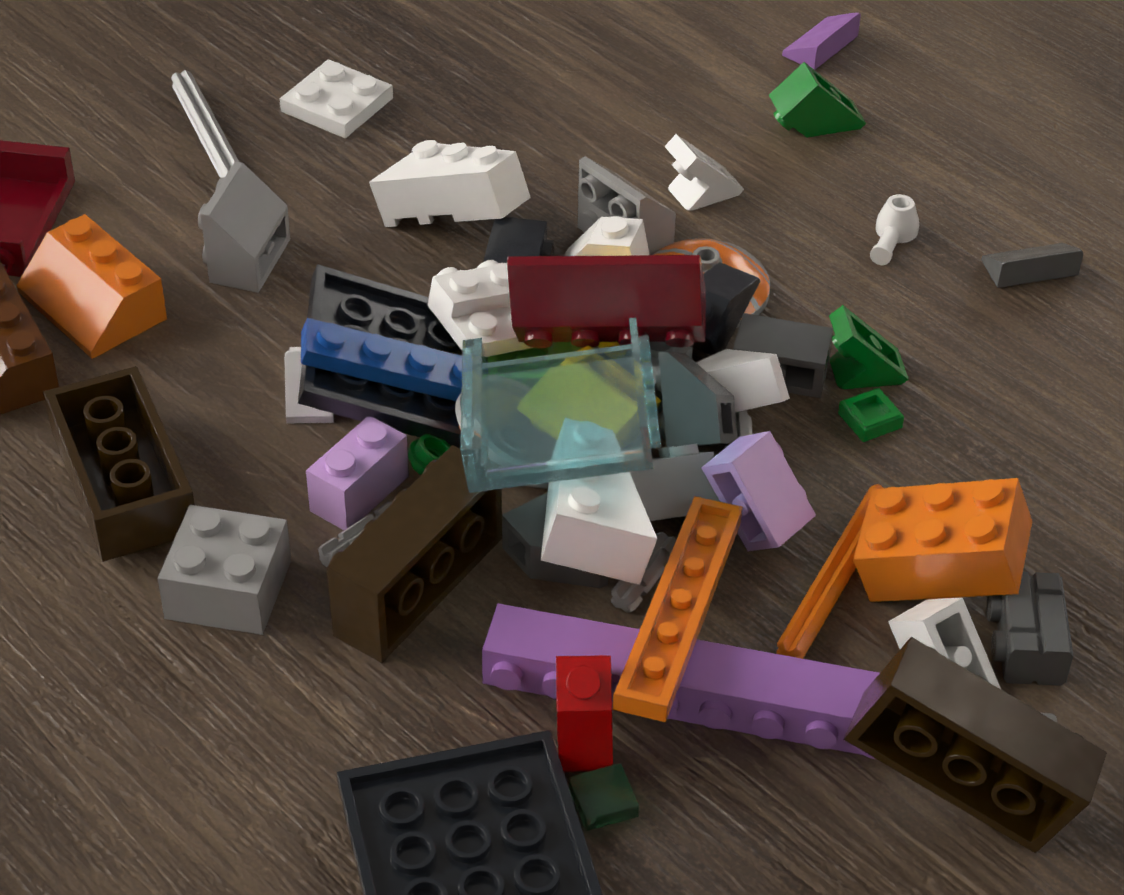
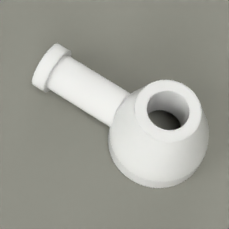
(895, 224)

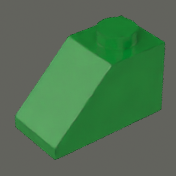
(814, 105)

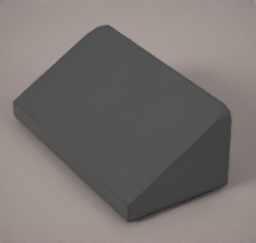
(1033, 264)

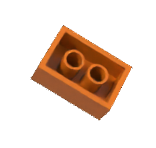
(944, 540)

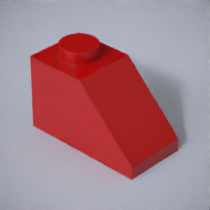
(584, 712)

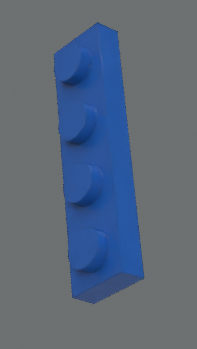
(381, 359)

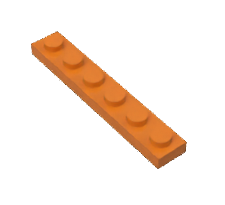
(677, 610)

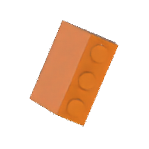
(92, 287)

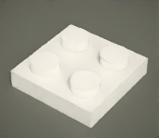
(336, 98)

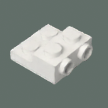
(476, 306)

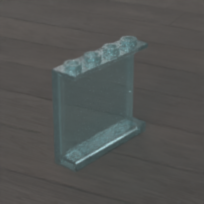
(557, 415)

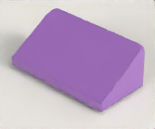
(824, 40)

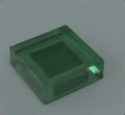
(603, 796)

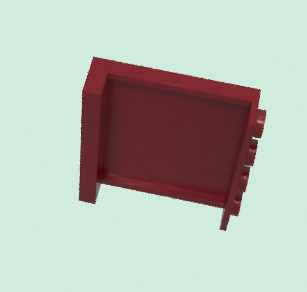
(32, 193)

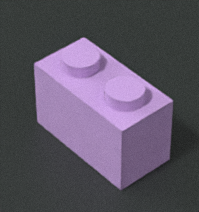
(357, 473)
(759, 479)

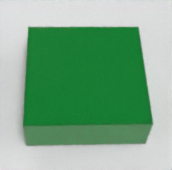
(871, 414)

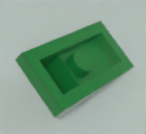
(863, 354)

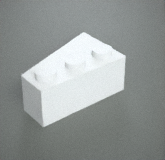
(449, 181)
(598, 527)

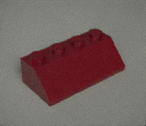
(595, 296)

